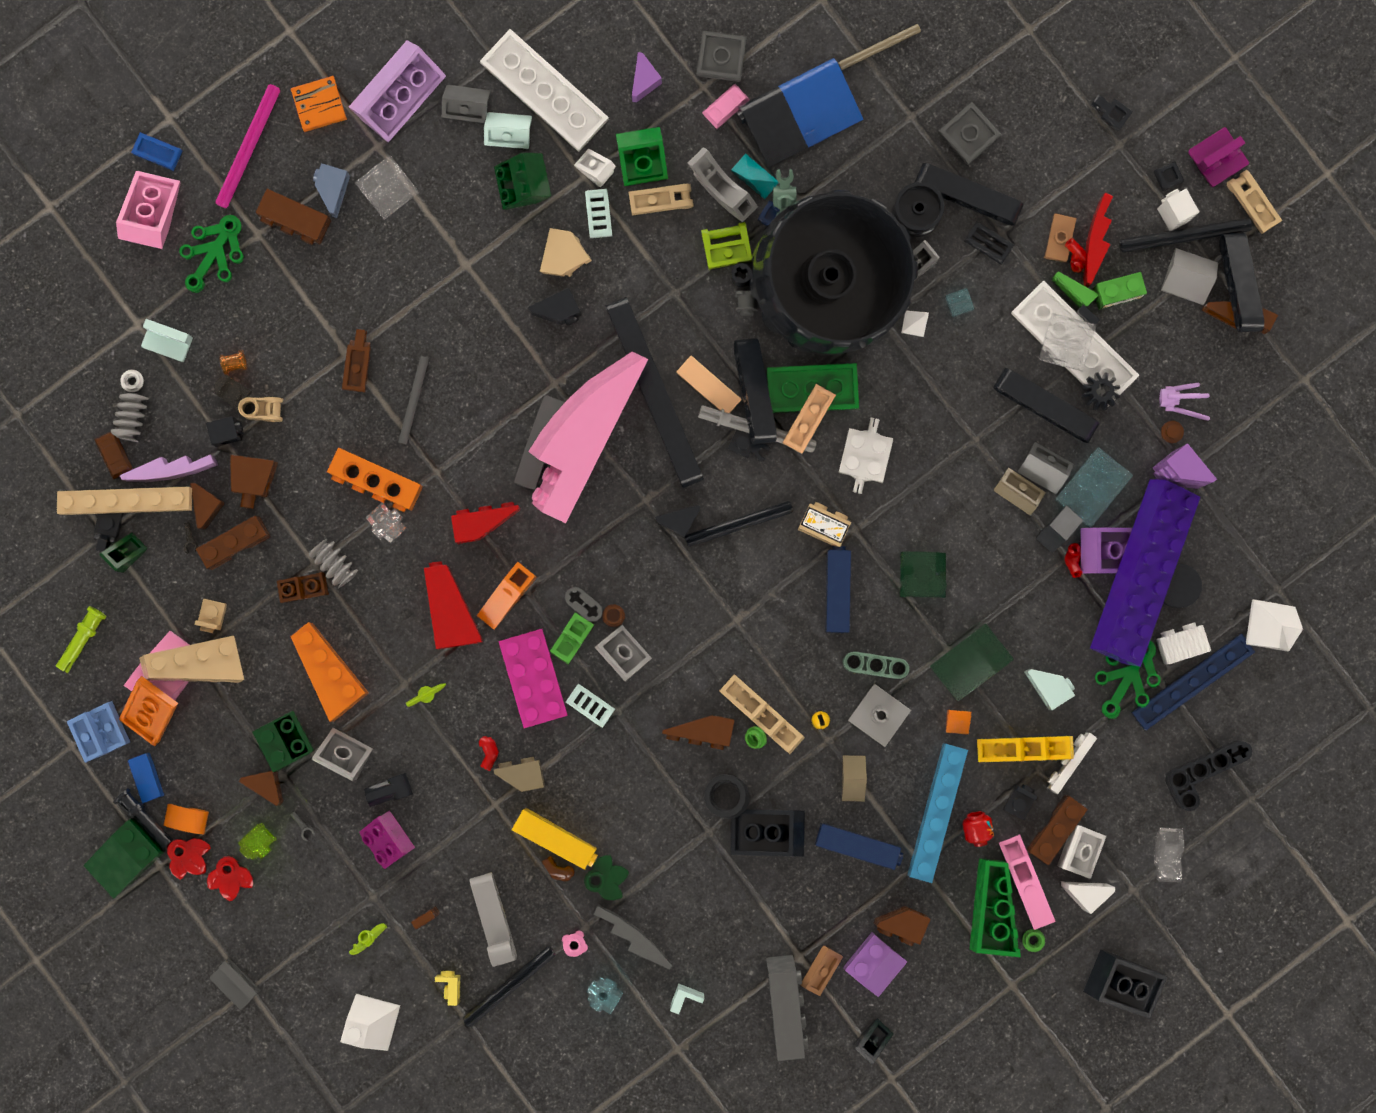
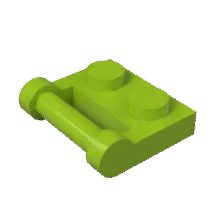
(728, 252)

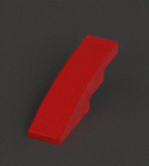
(1095, 246)

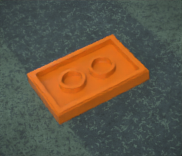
(148, 711)

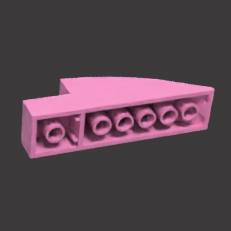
(579, 433)

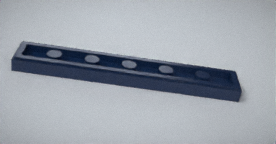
(1193, 682)

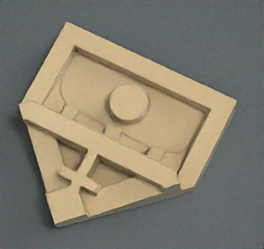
(563, 254)

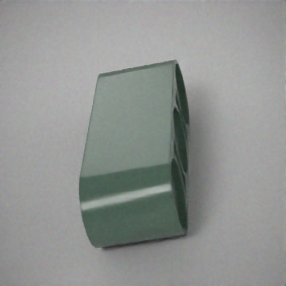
(886, 669)

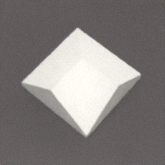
(1273, 625)

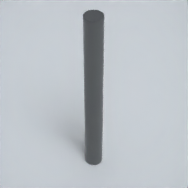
(413, 400)

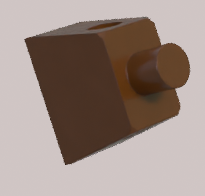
(251, 478)

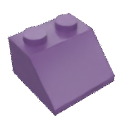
(874, 964)

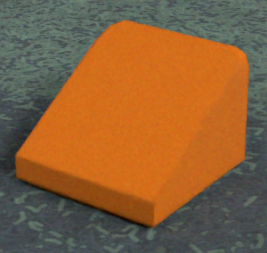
(958, 722)

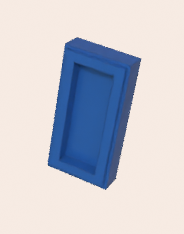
(156, 151)

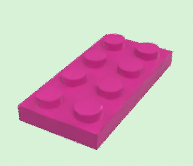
(533, 678)

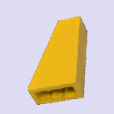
(555, 839)

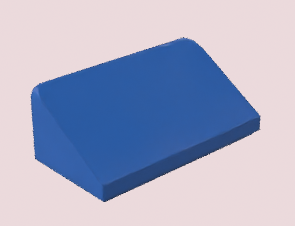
(146, 777)

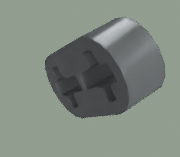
(587, 600)

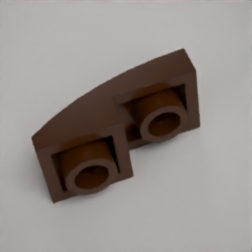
(302, 587)

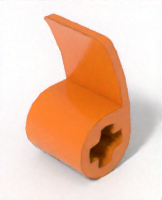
(186, 819)

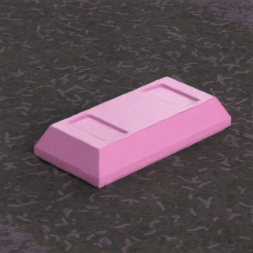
(725, 106)

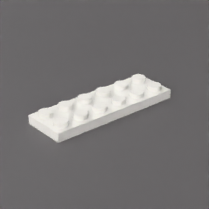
(544, 90)
(1035, 315)

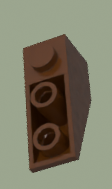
(708, 729)

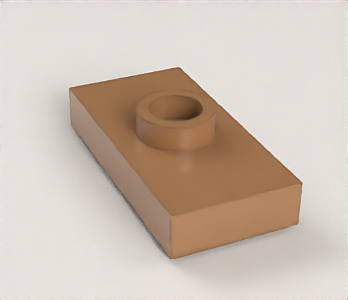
(1060, 232)

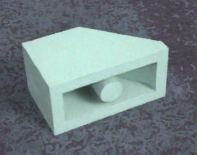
(1051, 688)

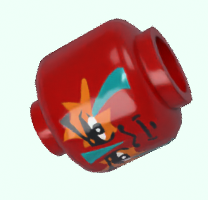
(978, 828)

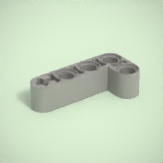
(493, 919)

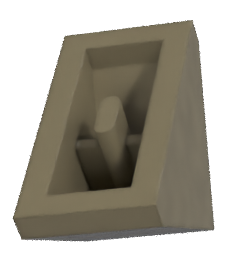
(853, 778)

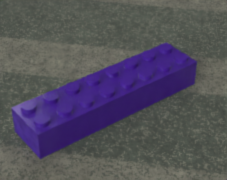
(1145, 572)

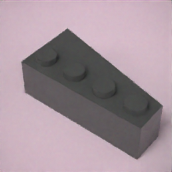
(785, 1008)

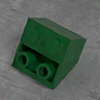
(522, 180)
(283, 741)

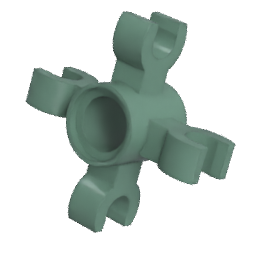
(784, 194)

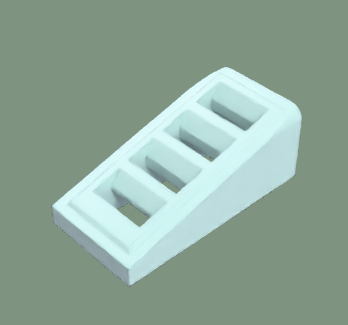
(600, 193)
(605, 717)

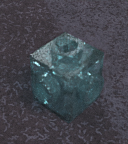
(604, 1003)

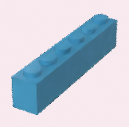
(937, 813)

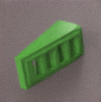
(1075, 291)

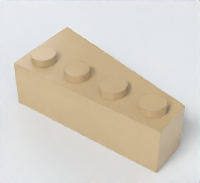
(203, 661)

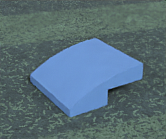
(98, 731)

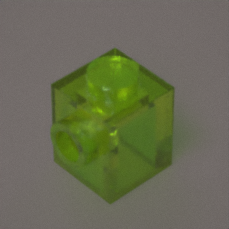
(257, 842)

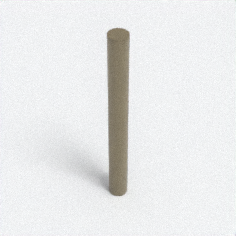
(874, 49)

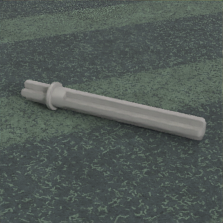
(739, 423)

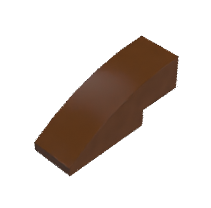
(1223, 311)

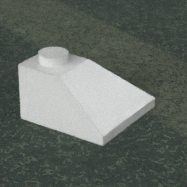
(370, 1023)

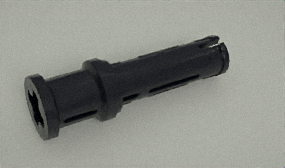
(137, 812)

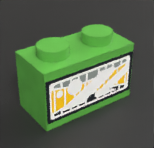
(1120, 290)

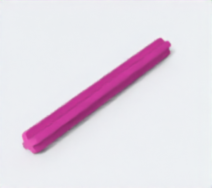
(247, 146)

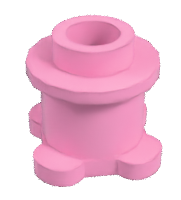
(578, 937)

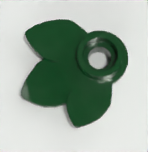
(609, 876)

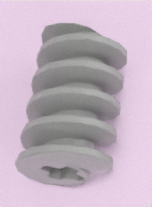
(129, 416)
(332, 563)

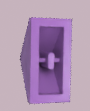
(645, 78)

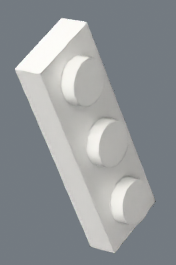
(1058, 779)

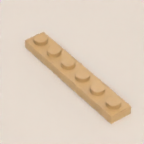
(124, 500)

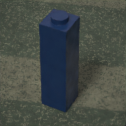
(838, 590)
(859, 846)

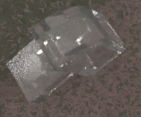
(1168, 853)

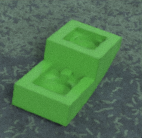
(571, 638)

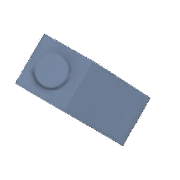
(331, 185)

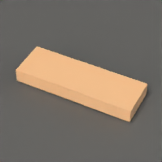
(708, 385)
(809, 419)

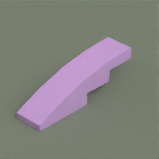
(162, 470)

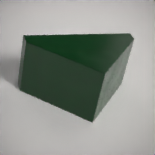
(124, 553)

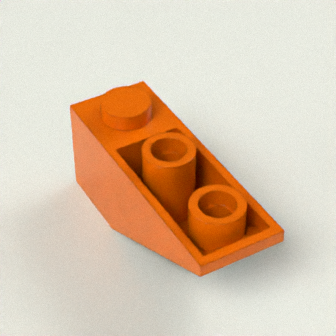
(506, 595)

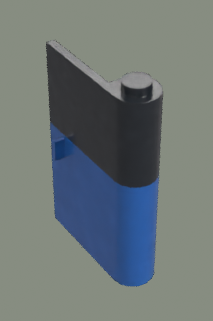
(800, 112)

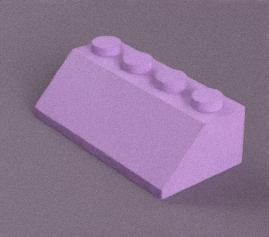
(397, 90)

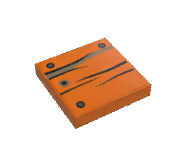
(318, 103)

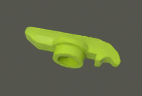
(425, 694)
(366, 938)

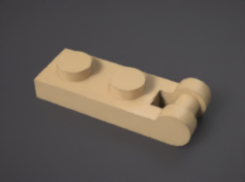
(660, 199)
(1254, 202)

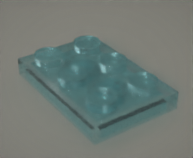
(1094, 486)

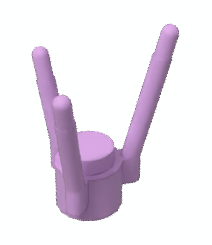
(1171, 396)

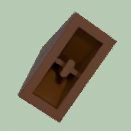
(205, 506)
(265, 785)

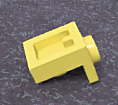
(452, 990)

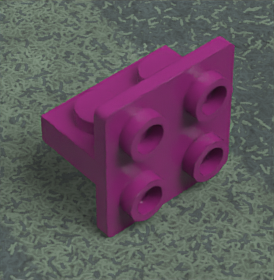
(1219, 156)
(386, 839)

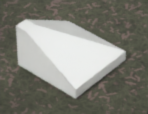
(914, 323)

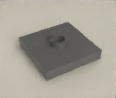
(721, 56)
(969, 133)

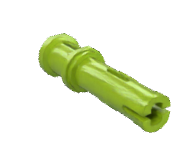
(85, 630)

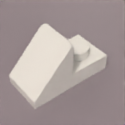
(595, 167)

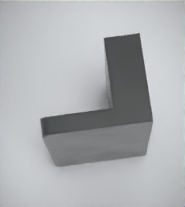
(465, 103)
(1045, 468)
(234, 983)

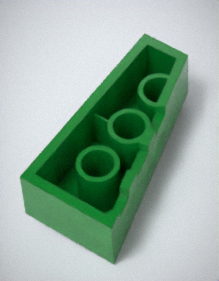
(993, 911)

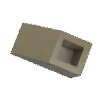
(522, 776)

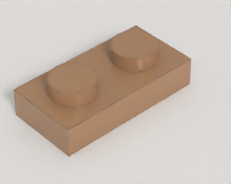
(821, 970)

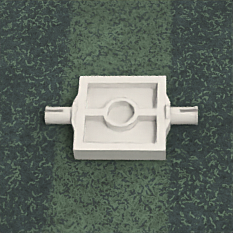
(866, 455)

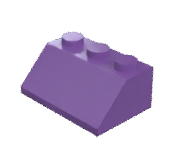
(1184, 469)

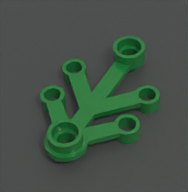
(214, 250)
(1130, 675)

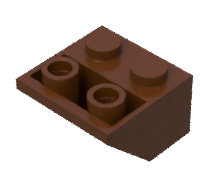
(905, 923)

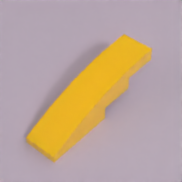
(1025, 749)

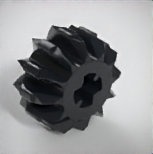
(1109, 395)

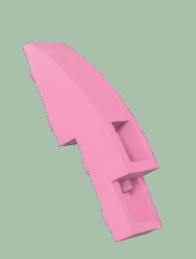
(1027, 882)

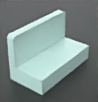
(507, 130)
(166, 340)
(680, 994)

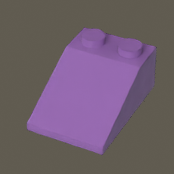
(1103, 549)

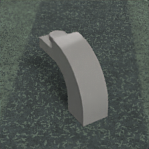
(720, 186)

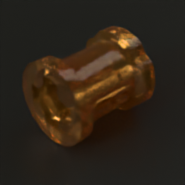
(233, 362)

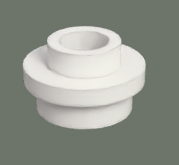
(132, 374)

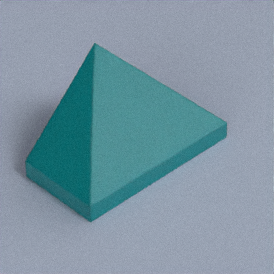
(754, 176)

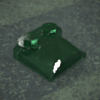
(923, 574)

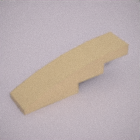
(762, 714)

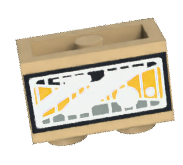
(824, 525)

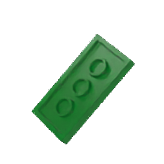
(792, 386)

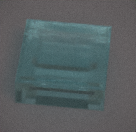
(959, 302)

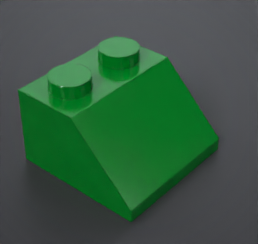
(642, 156)

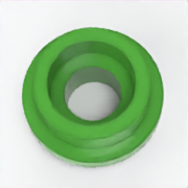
(755, 737)
(1040, 940)

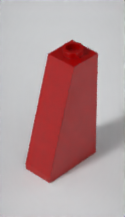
(449, 612)

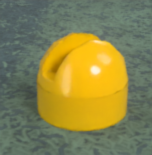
(815, 721)

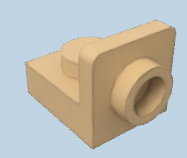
(211, 615)

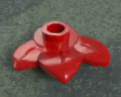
(191, 858)
(229, 882)

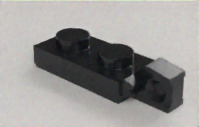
(107, 529)

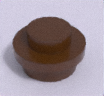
(1172, 431)
(613, 615)

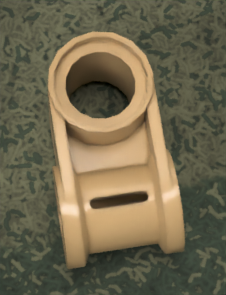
(263, 408)

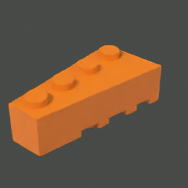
(330, 676)

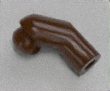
(556, 872)

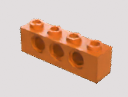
(345, 460)

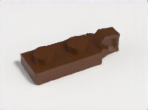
(357, 363)

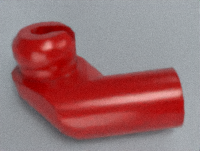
(1078, 255)
(1072, 560)
(490, 750)

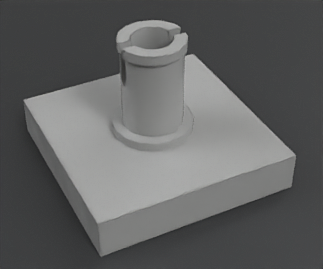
(879, 715)

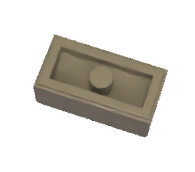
(1019, 491)

